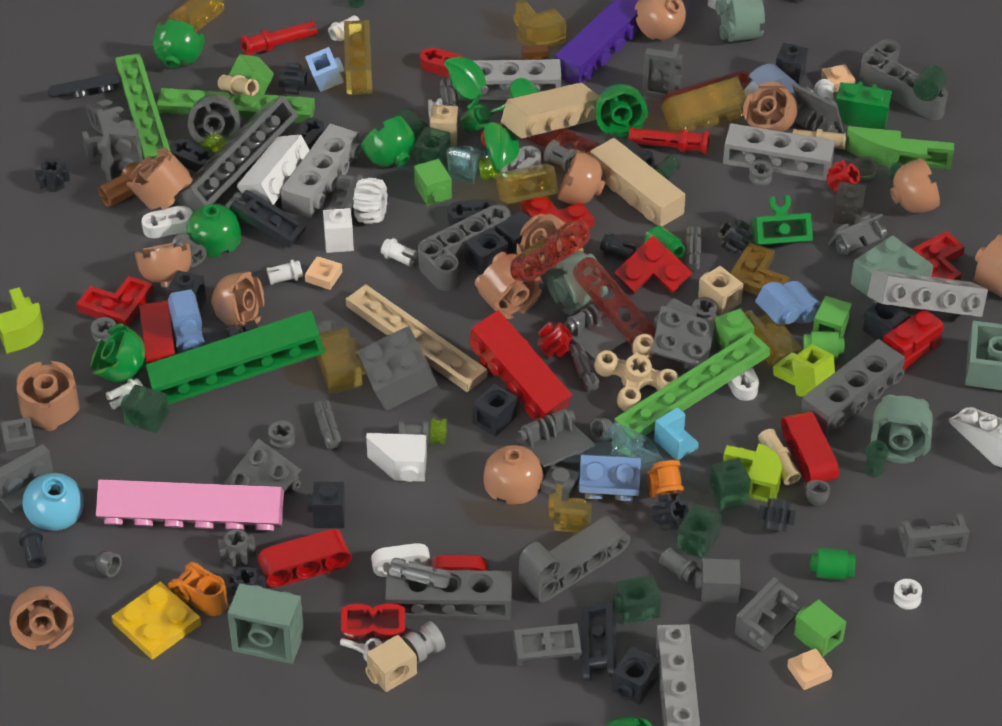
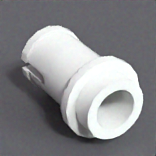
(336, 30)
(824, 88)
(396, 251)
(285, 272)
(121, 392)

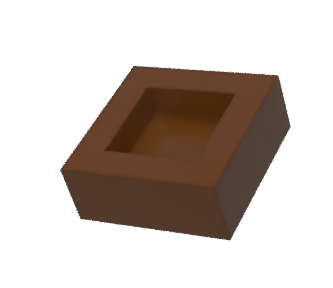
(535, 52)

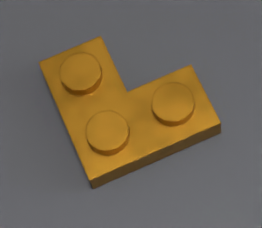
(753, 269)

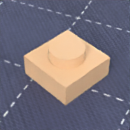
(838, 74)
(323, 273)
(809, 669)

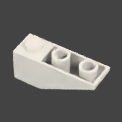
(982, 431)

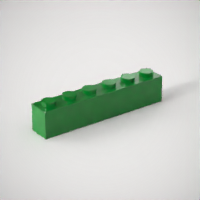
(236, 358)

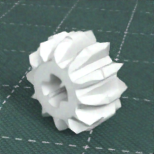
(370, 200)

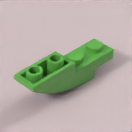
(889, 147)

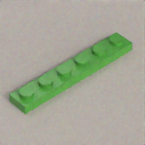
(181, 101)
(141, 104)
(696, 383)

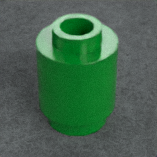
(669, 240)
(833, 564)

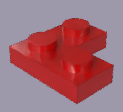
(544, 206)
(940, 252)
(655, 261)
(118, 306)

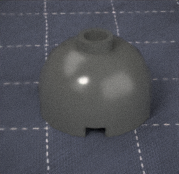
(213, 115)

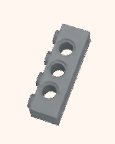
(500, 74)
(784, 151)
(319, 170)
(927, 292)
(677, 676)

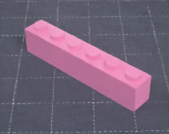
(190, 504)

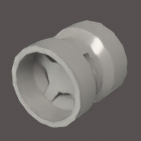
(425, 641)

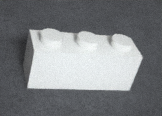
(274, 167)

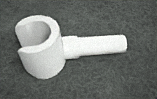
(360, 647)

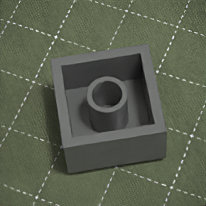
(397, 368)

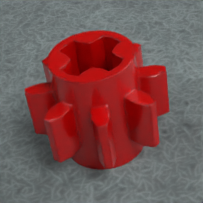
(842, 173)
(554, 339)

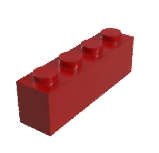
(519, 366)

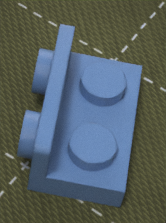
(609, 476)

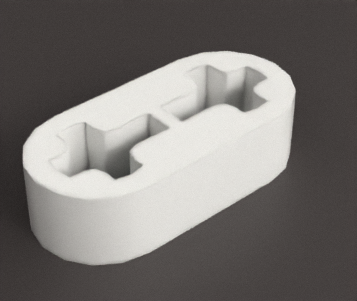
(166, 221)
(751, 382)
(411, 552)

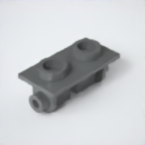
(849, 237)

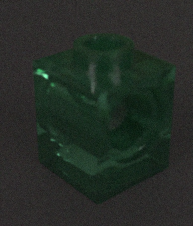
(432, 146)
(145, 408)
(729, 483)
(699, 531)
(637, 599)

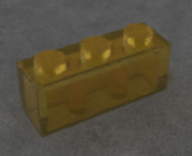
(357, 57)
(705, 106)

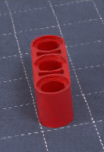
(156, 331)
(809, 447)
(304, 558)

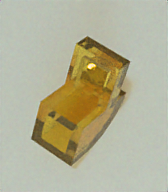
(539, 28)

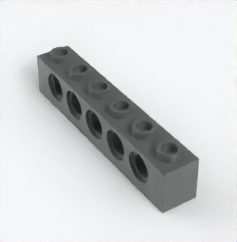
(237, 154)

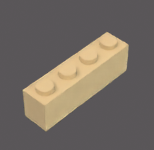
(550, 110)
(639, 183)

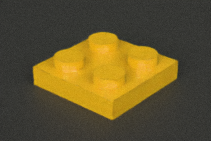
(156, 620)

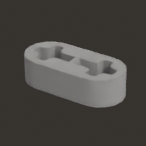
(530, 153)

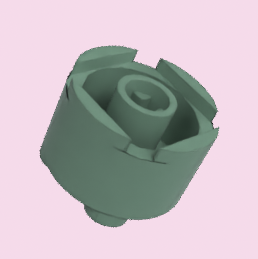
(740, 19)
(566, 289)
(903, 426)

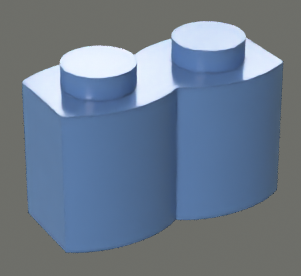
(788, 302)
(185, 320)

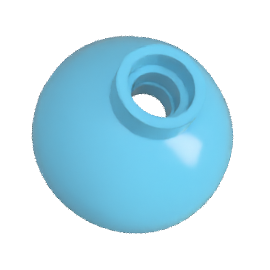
(52, 511)

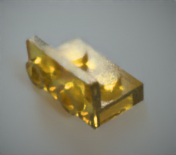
(198, 12)
(774, 336)
(569, 515)

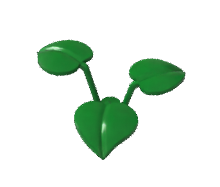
(467, 81)

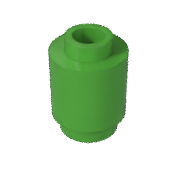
(825, 340)

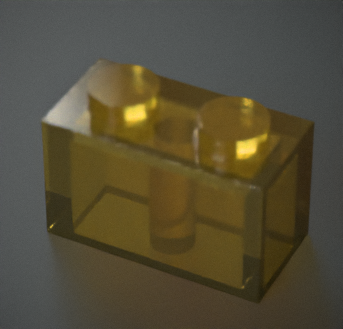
(526, 183)
(340, 363)

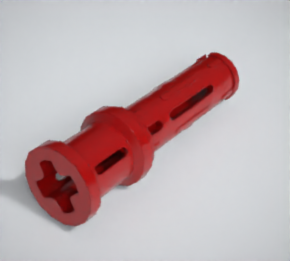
(268, 40)
(682, 140)

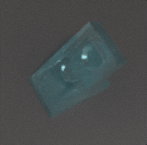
(464, 162)
(633, 444)

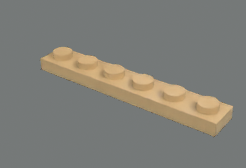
(438, 352)

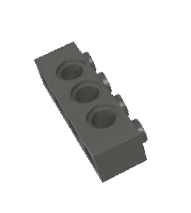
(854, 386)
(467, 596)

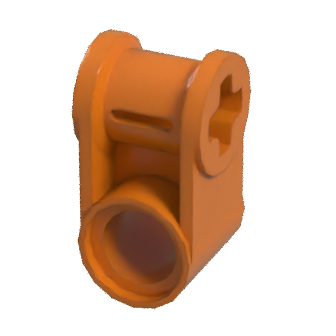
(664, 478)
(201, 590)

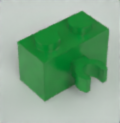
(863, 105)
(781, 227)

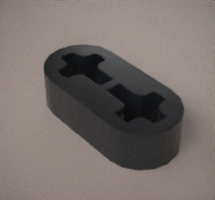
(314, 127)
(191, 154)
(467, 209)

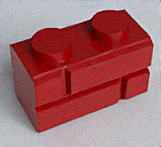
(915, 336)

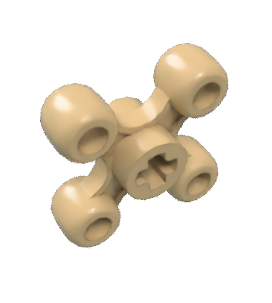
(634, 372)

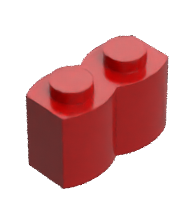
(363, 621)

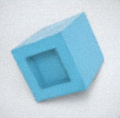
(672, 436)

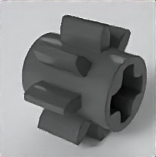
(237, 547)

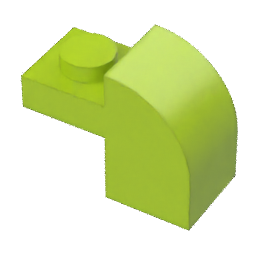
(22, 324)
(805, 369)
(762, 467)

